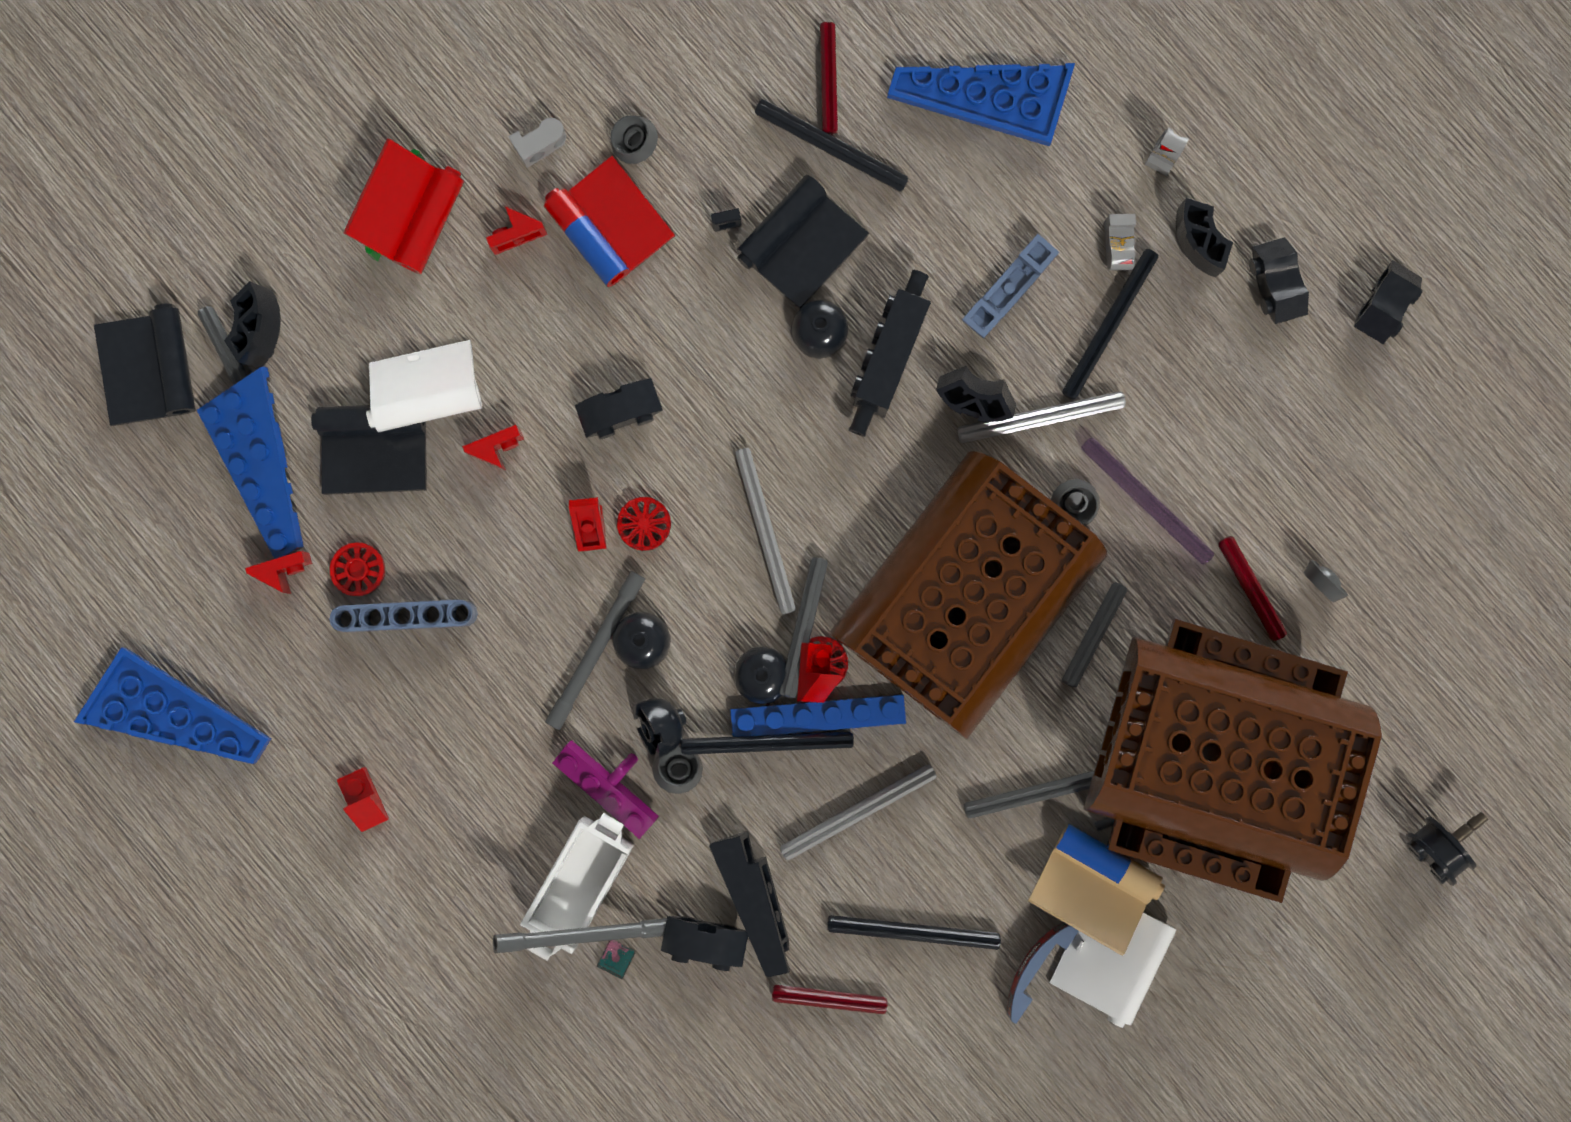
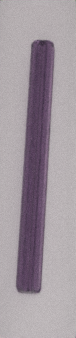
(1147, 501)

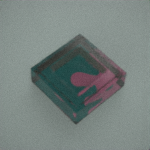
(616, 958)

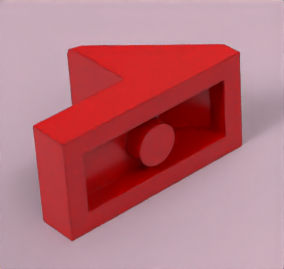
(523, 231)
(487, 447)
(588, 524)
(273, 571)
(814, 677)
(362, 800)

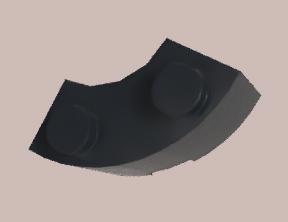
(1200, 238)
(1279, 280)
(1385, 309)
(254, 325)
(976, 397)
(620, 408)
(704, 942)

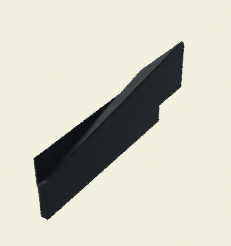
(755, 900)

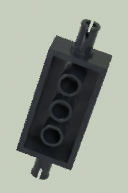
(893, 347)

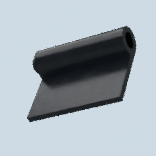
(801, 242)
(145, 367)
(368, 460)

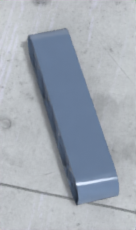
(390, 612)

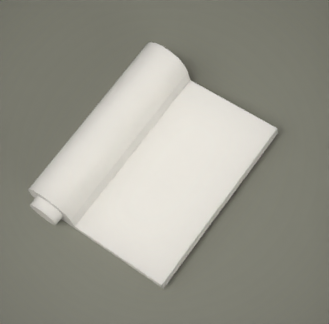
(422, 386)
(1111, 980)

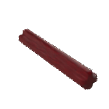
(828, 77)
(1252, 588)
(829, 999)

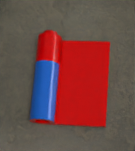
(609, 221)

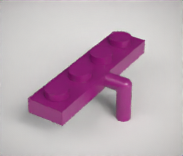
(606, 787)

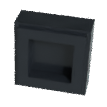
(726, 219)

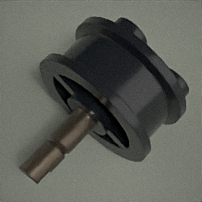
(1443, 849)

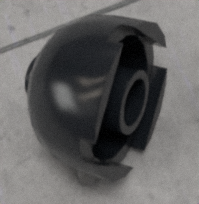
(819, 329)
(641, 640)
(760, 675)
(660, 725)

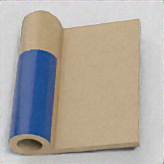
(1095, 889)

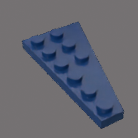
(998, 97)
(254, 454)
(157, 707)

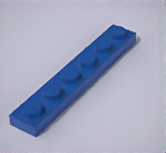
(818, 716)

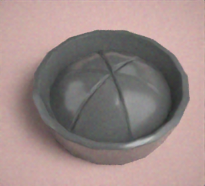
(641, 134)
(1078, 500)
(1325, 581)
(677, 772)

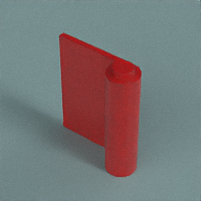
(404, 207)

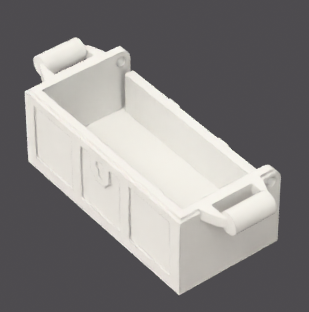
(578, 880)

